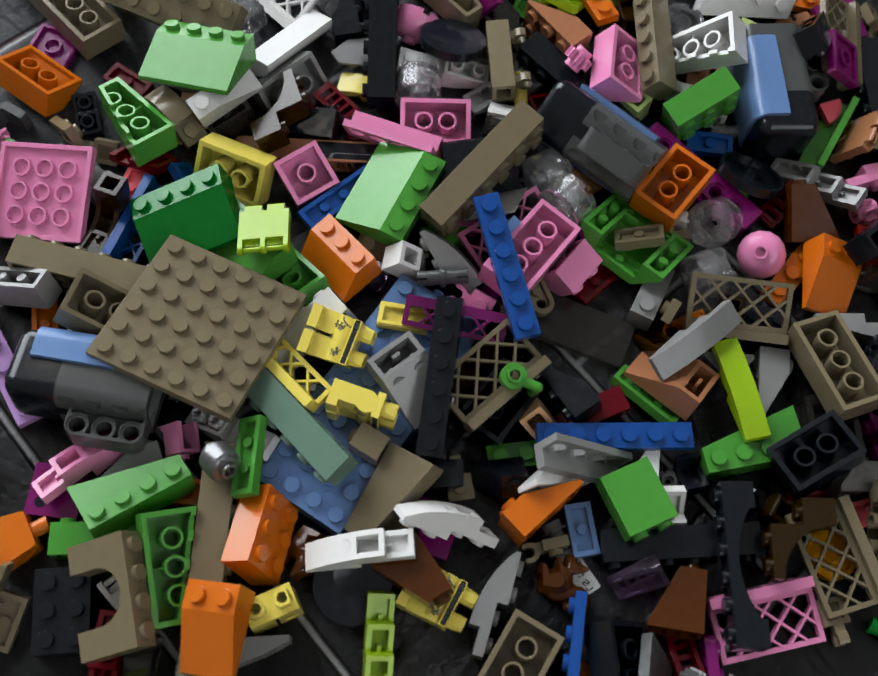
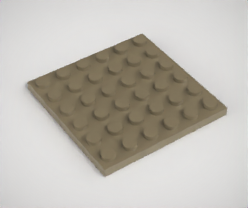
(198, 327)

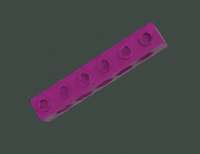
(718, 185)

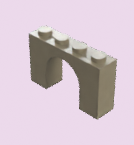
(133, 623)

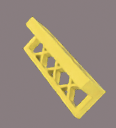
(293, 385)

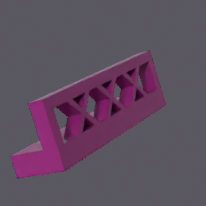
(475, 313)

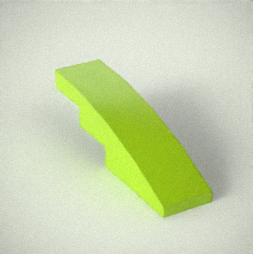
(741, 390)
(379, 634)

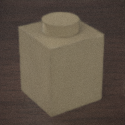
(368, 443)

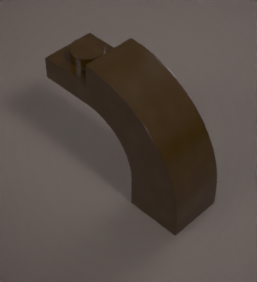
(111, 197)

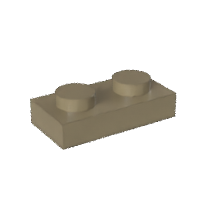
(69, 133)
(639, 237)

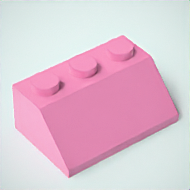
(616, 66)
(438, 116)

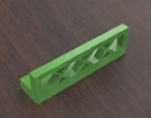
(826, 138)

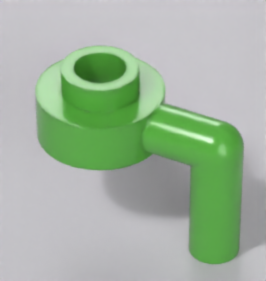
(533, 387)

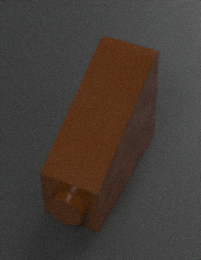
(805, 213)
(417, 576)
(682, 606)

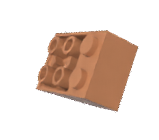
(556, 26)
(680, 391)

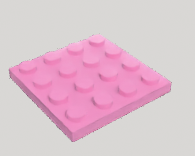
(45, 190)

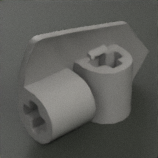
(351, 54)

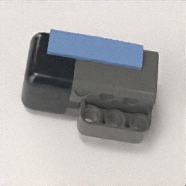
(777, 93)
(599, 138)
(60, 382)

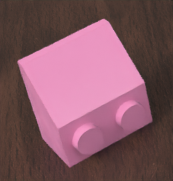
(306, 174)
(573, 269)

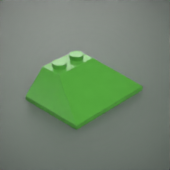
(637, 265)

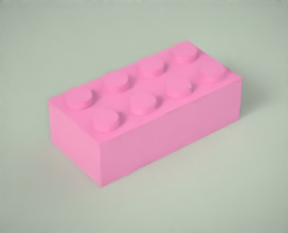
(539, 244)

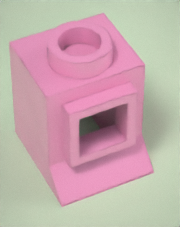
(181, 439)

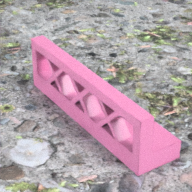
(381, 130)

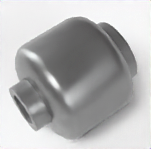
(219, 461)

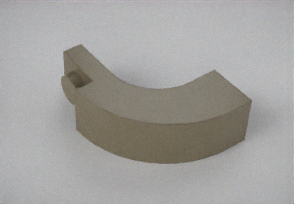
(179, 113)

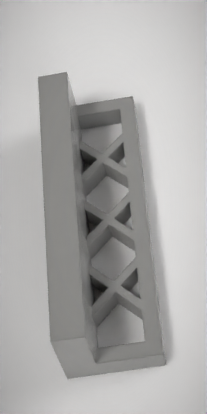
(578, 457)

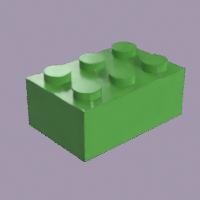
(701, 104)

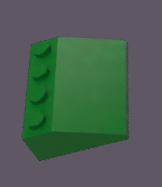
(193, 208)

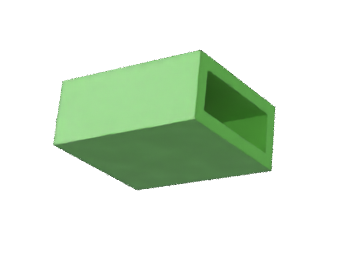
(636, 500)

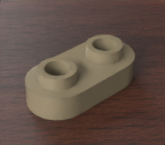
(542, 295)

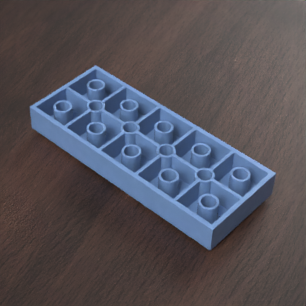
(330, 504)

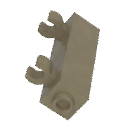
(500, 60)

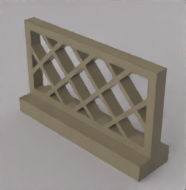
(846, 20)
(745, 331)
(501, 395)
(860, 554)

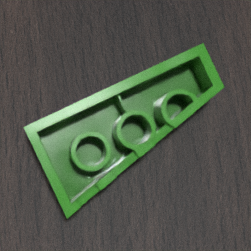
(115, 499)

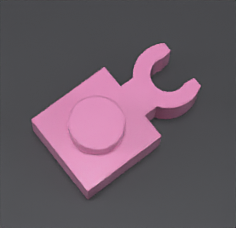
(477, 299)

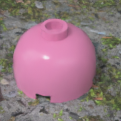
(409, 22)
(761, 254)

